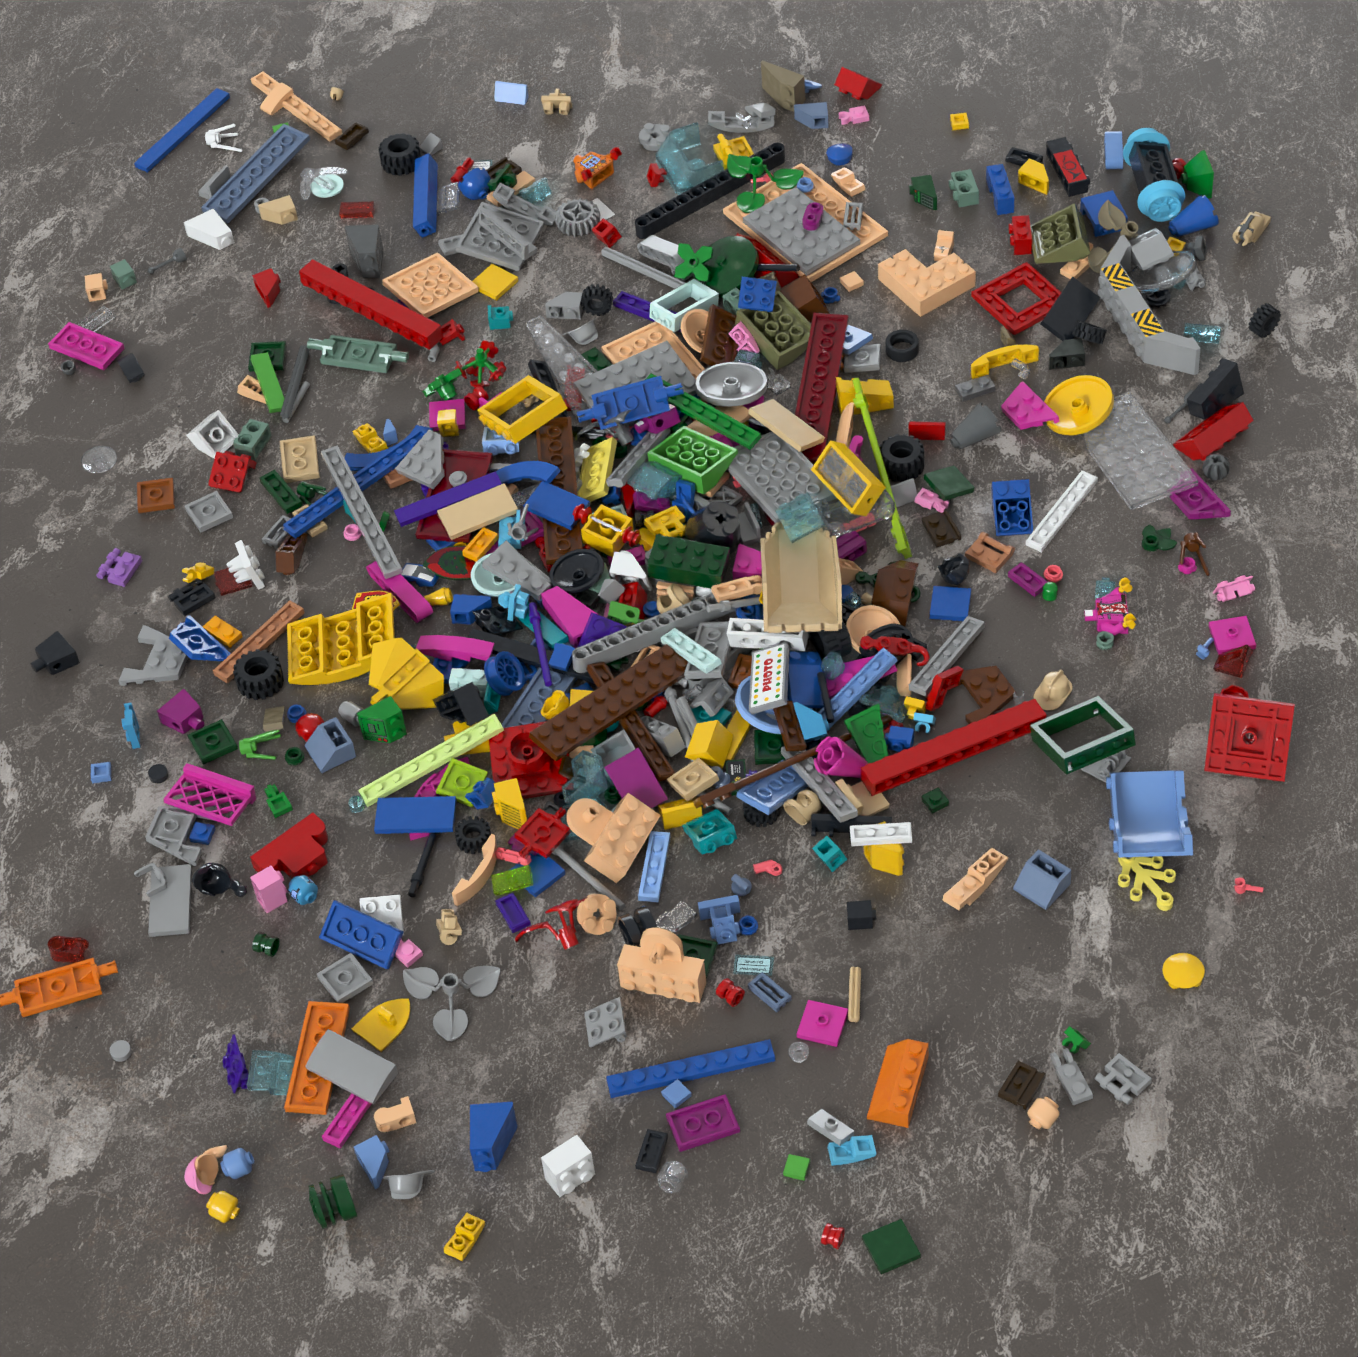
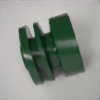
(332, 1201)

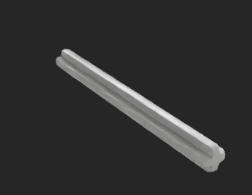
(641, 268)

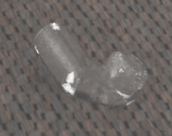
(1023, 367)

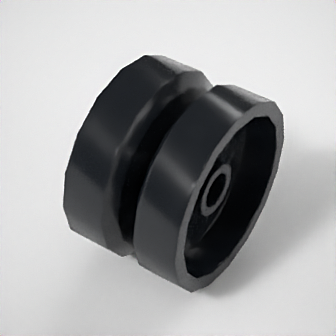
(633, 927)

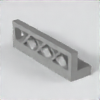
(506, 234)

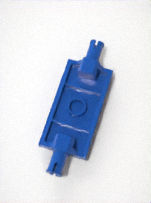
(643, 398)

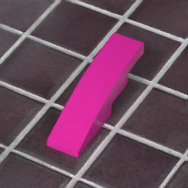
(447, 647)

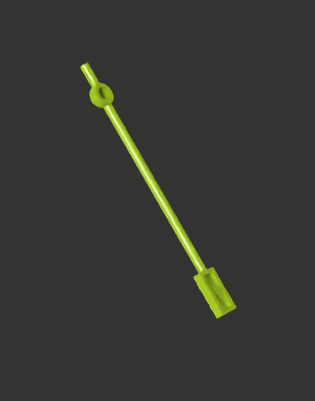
(898, 531)

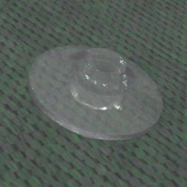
(98, 459)

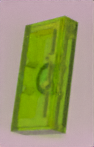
(512, 880)

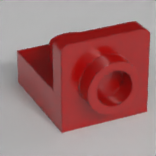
(452, 330)

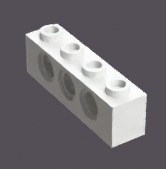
(751, 634)

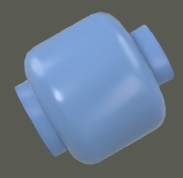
(237, 1163)

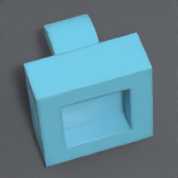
(924, 719)

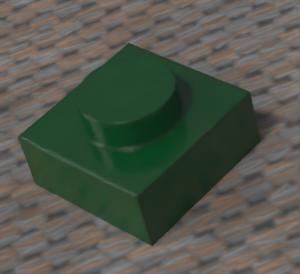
(935, 800)

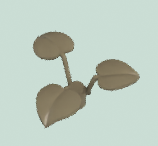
(1110, 218)

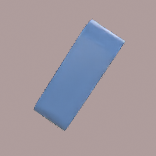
(1113, 150)

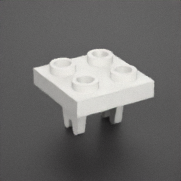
(246, 566)

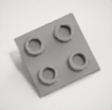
(1108, 765)
(605, 1022)

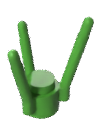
(249, 745)

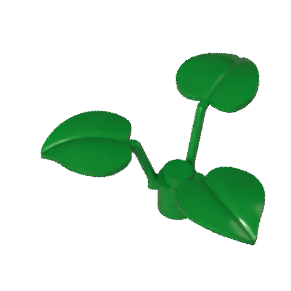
(741, 165)

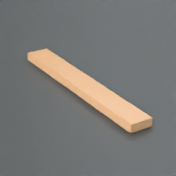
(299, 108)

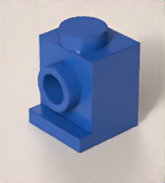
(899, 738)
(481, 795)

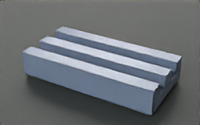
(780, 1002)

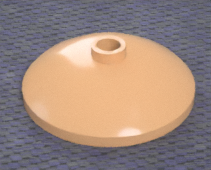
(693, 328)
(866, 620)

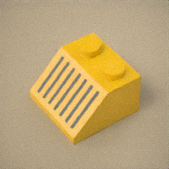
(509, 803)

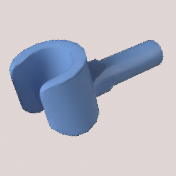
(1203, 652)

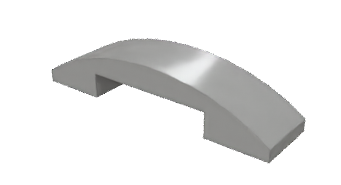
(733, 124)
(506, 197)

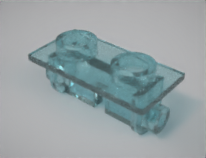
(1203, 333)

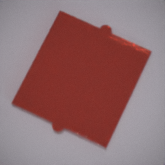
(226, 582)

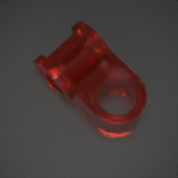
(68, 950)

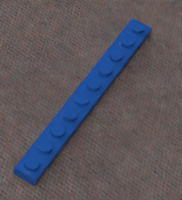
(364, 478)

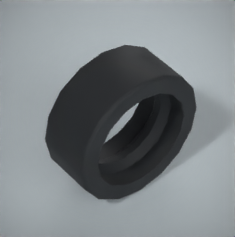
(902, 355)

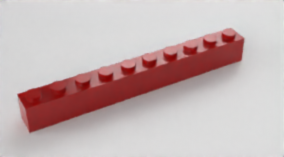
(371, 304)
(951, 747)

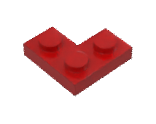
(942, 683)

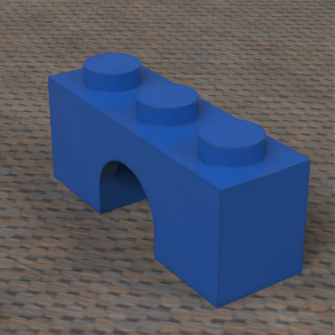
(999, 184)

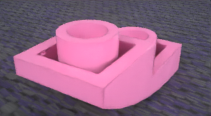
(744, 338)

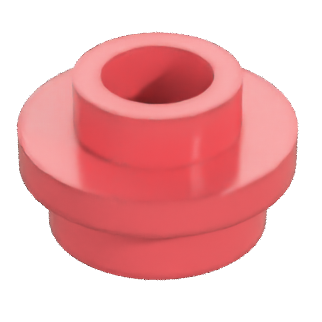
(1053, 573)

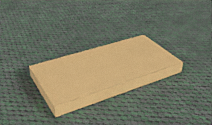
(786, 425)
(477, 511)

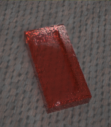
(356, 209)

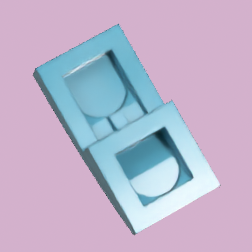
(852, 1151)

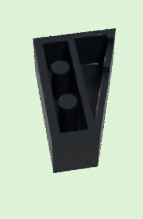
(1217, 391)
(462, 704)

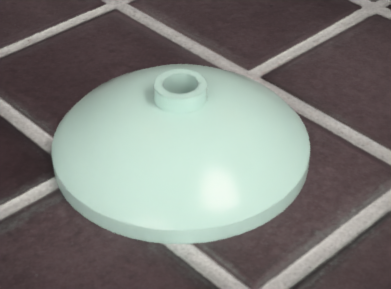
(487, 582)

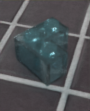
(588, 778)

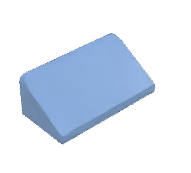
(511, 92)

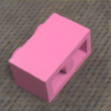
(269, 888)

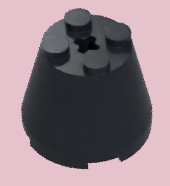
(715, 525)

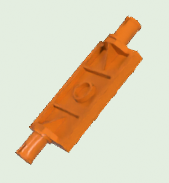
(58, 986)

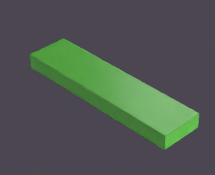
(268, 381)

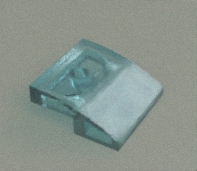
(270, 1072)

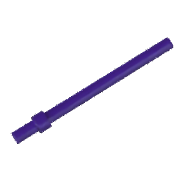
(535, 619)

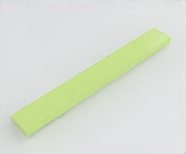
(431, 760)

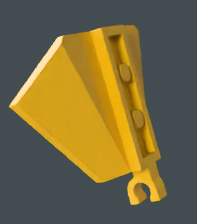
(404, 675)

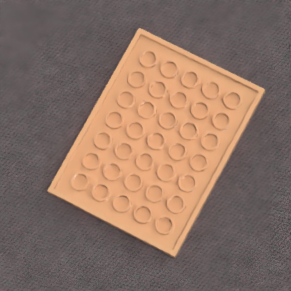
(832, 202)

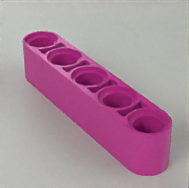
(409, 598)

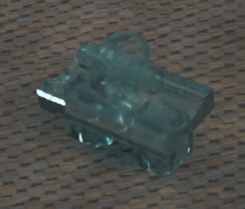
(536, 191)

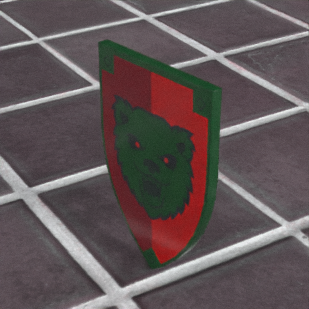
(450, 563)

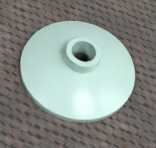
(323, 192)

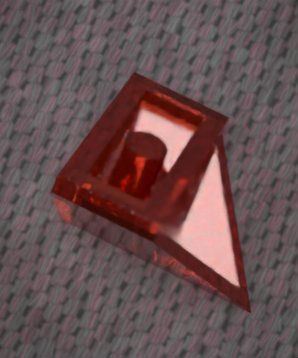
(1234, 661)

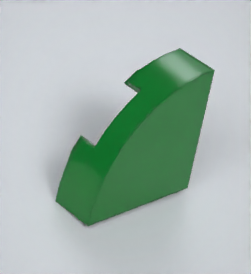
(384, 519)

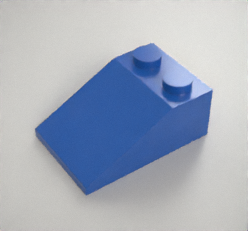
(803, 679)

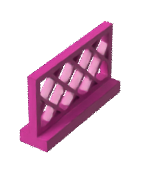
(217, 785)

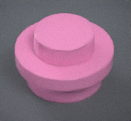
(352, 532)

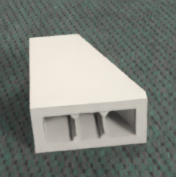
(210, 230)

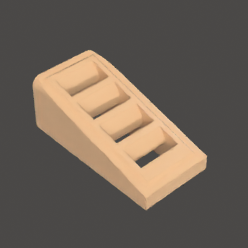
(248, 392)

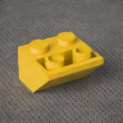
(885, 857)

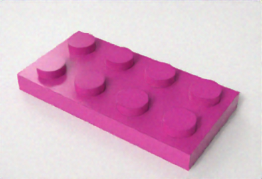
(86, 346)

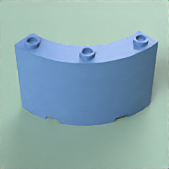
(1149, 814)

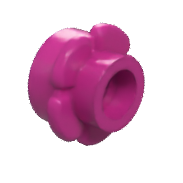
(1188, 566)

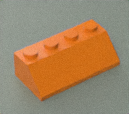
(899, 1082)

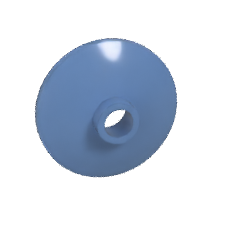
(809, 85)

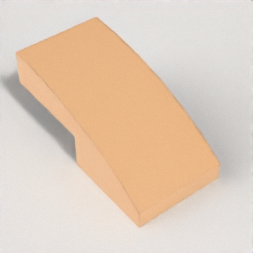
(274, 100)
(846, 181)

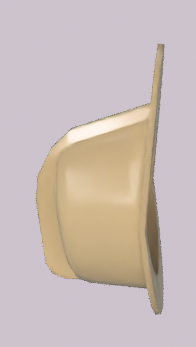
(1053, 690)

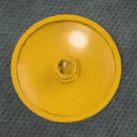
(1080, 404)

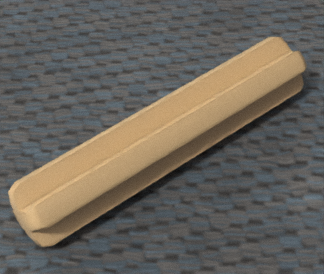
(854, 994)

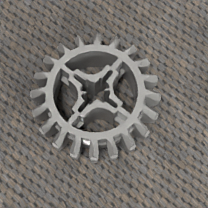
(577, 217)

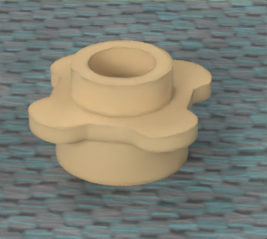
(530, 400)

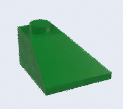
(1199, 175)

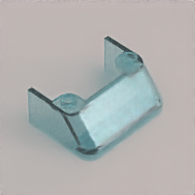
(680, 171)

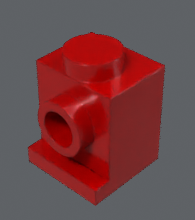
(606, 233)

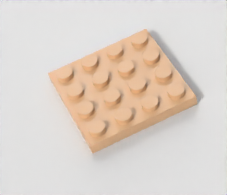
(430, 285)

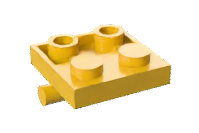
(737, 146)

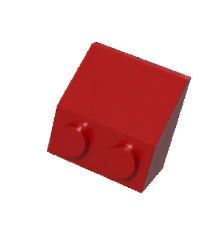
(857, 84)

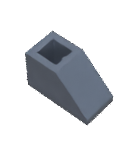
(812, 114)

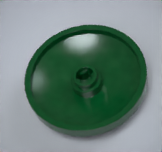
(731, 260)

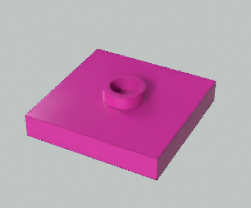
(458, 404)
(1231, 634)
(822, 1023)

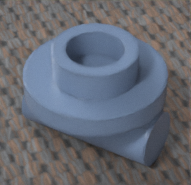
(740, 886)

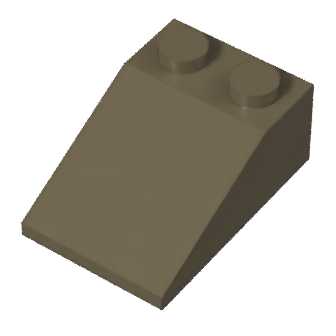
(783, 85)

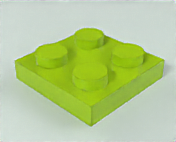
(459, 780)

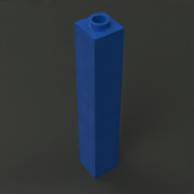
(425, 195)

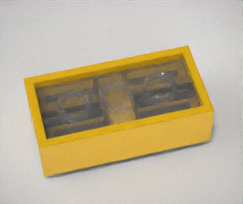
(848, 478)

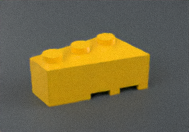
(877, 392)

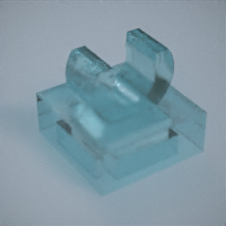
(1103, 587)

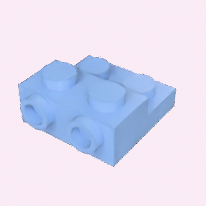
(498, 444)

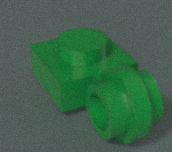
(277, 802)

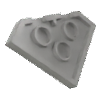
(424, 461)

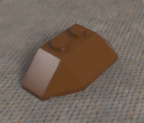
(895, 588)

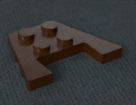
(988, 689)

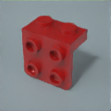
(230, 471)

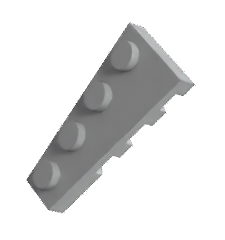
(515, 569)

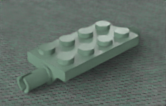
(357, 353)

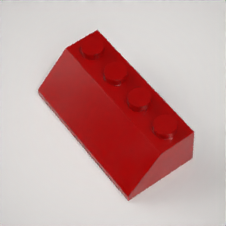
(768, 257)
(1214, 431)

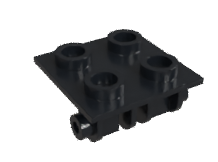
(495, 621)

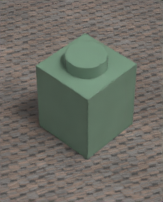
(123, 274)

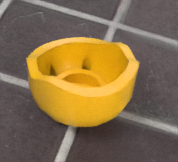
(555, 704)

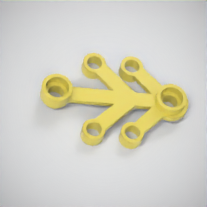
(1146, 876)

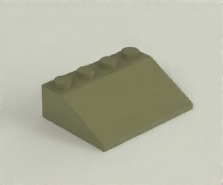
(1060, 237)
(779, 333)

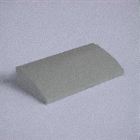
(351, 1067)

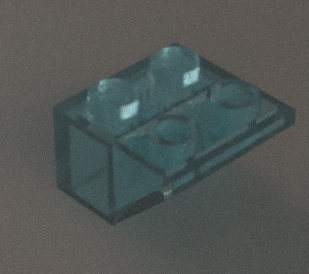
(654, 480)

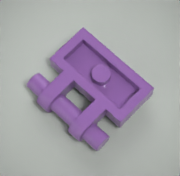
(123, 570)

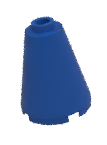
(1194, 218)

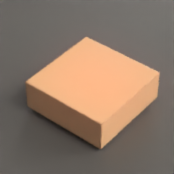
(851, 281)

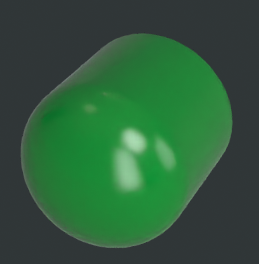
(1050, 591)

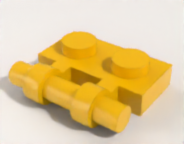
(666, 520)

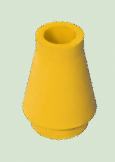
(440, 597)

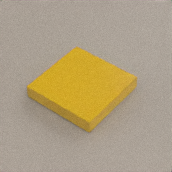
(495, 281)

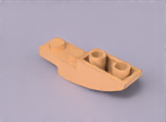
(977, 880)

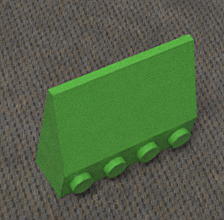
(694, 457)

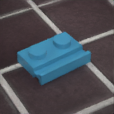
(131, 726)

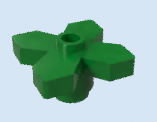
(686, 268)
(444, 385)

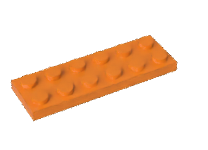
(307, 1090)

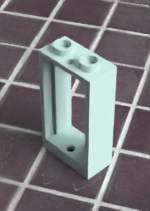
(694, 289)

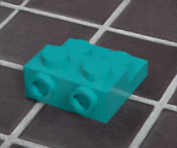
(710, 831)

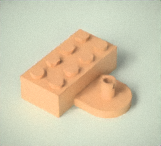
(613, 836)
(661, 967)

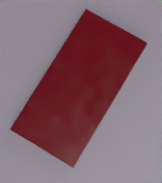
(474, 466)

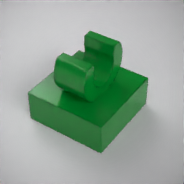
(1076, 1038)

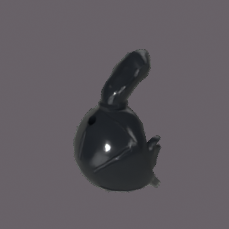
(215, 879)

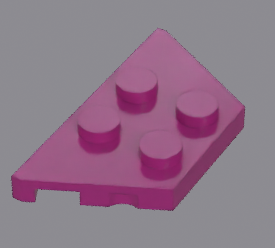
(1027, 408)

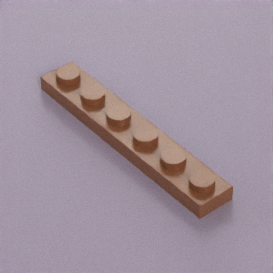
(261, 638)

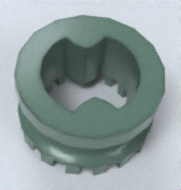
(1104, 645)

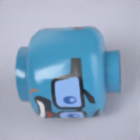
(303, 890)

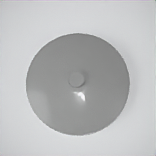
(731, 384)

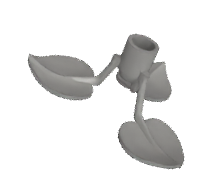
(450, 1023)

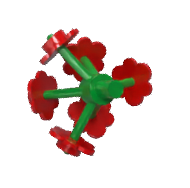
(476, 365)

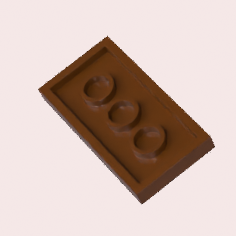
(717, 343)

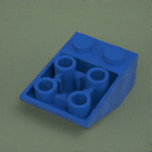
(1012, 507)

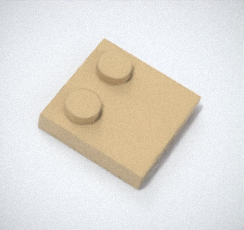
(693, 779)

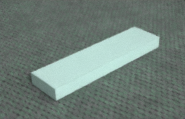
(691, 650)

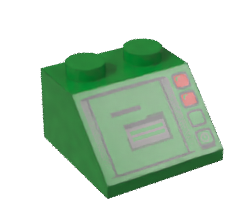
(382, 722)

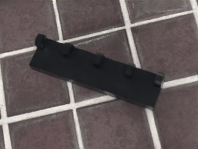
(830, 824)

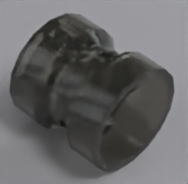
(639, 521)

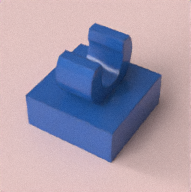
(613, 496)

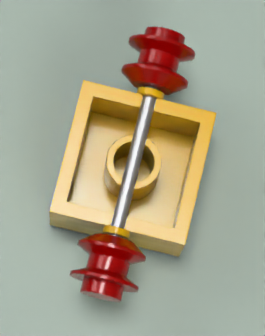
(606, 529)

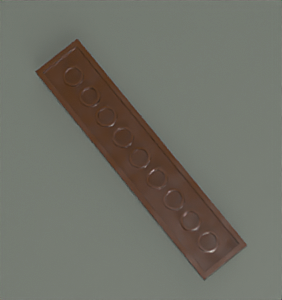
(557, 448)
(609, 703)

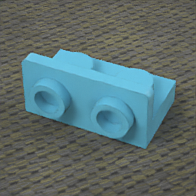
(503, 530)

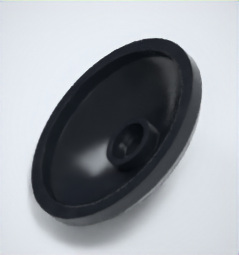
(577, 570)

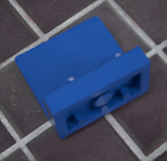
(757, 294)

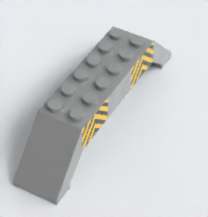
(1138, 321)

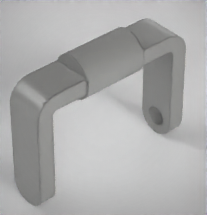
(159, 875)

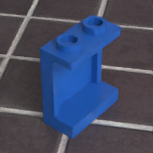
(1091, 206)

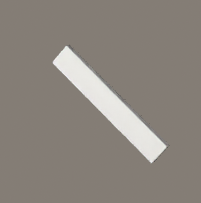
(1061, 511)

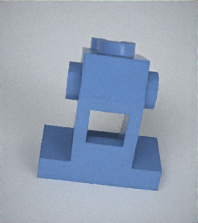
(723, 924)

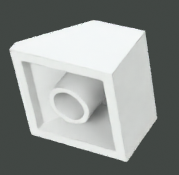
(213, 434)
(627, 570)

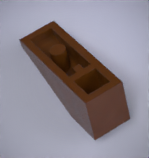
(290, 554)

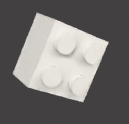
(568, 1166)

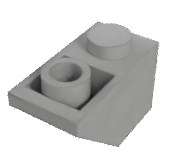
(565, 306)

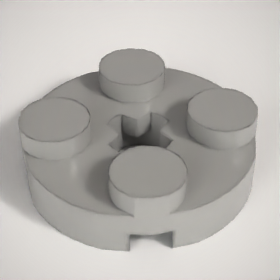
(653, 130)

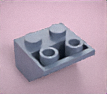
(330, 745)
(1043, 879)

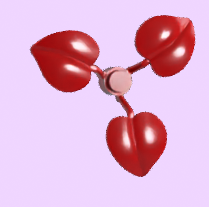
(567, 935)

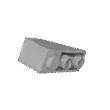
(665, 736)

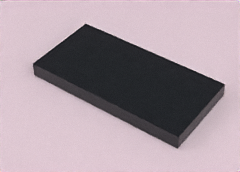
(1072, 305)

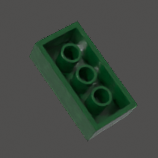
(688, 561)

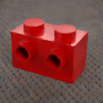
(1021, 235)

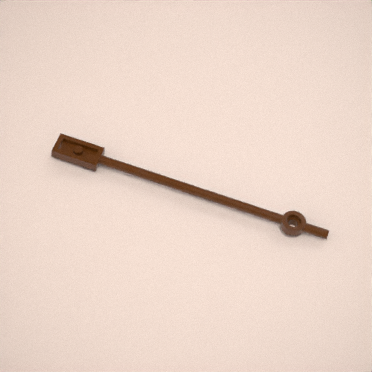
(724, 792)

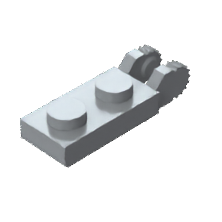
(1071, 1078)

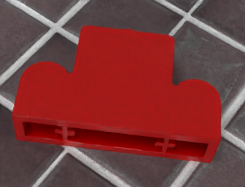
(296, 850)

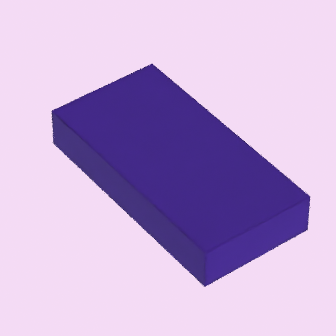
(512, 912)

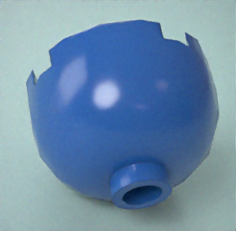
(475, 184)

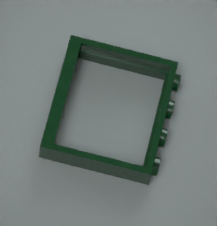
(1090, 752)

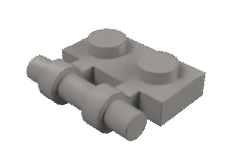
(1127, 1074)

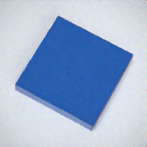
(950, 603)
(544, 873)

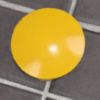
(1183, 971)

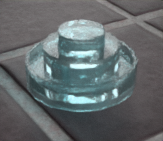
(832, 665)

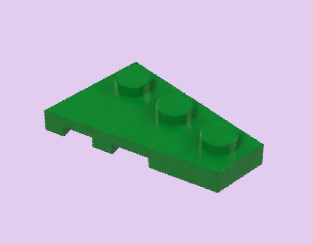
(868, 734)

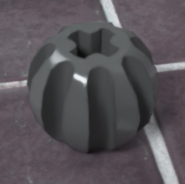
(1216, 466)

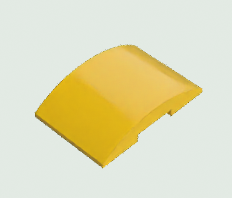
(340, 644)

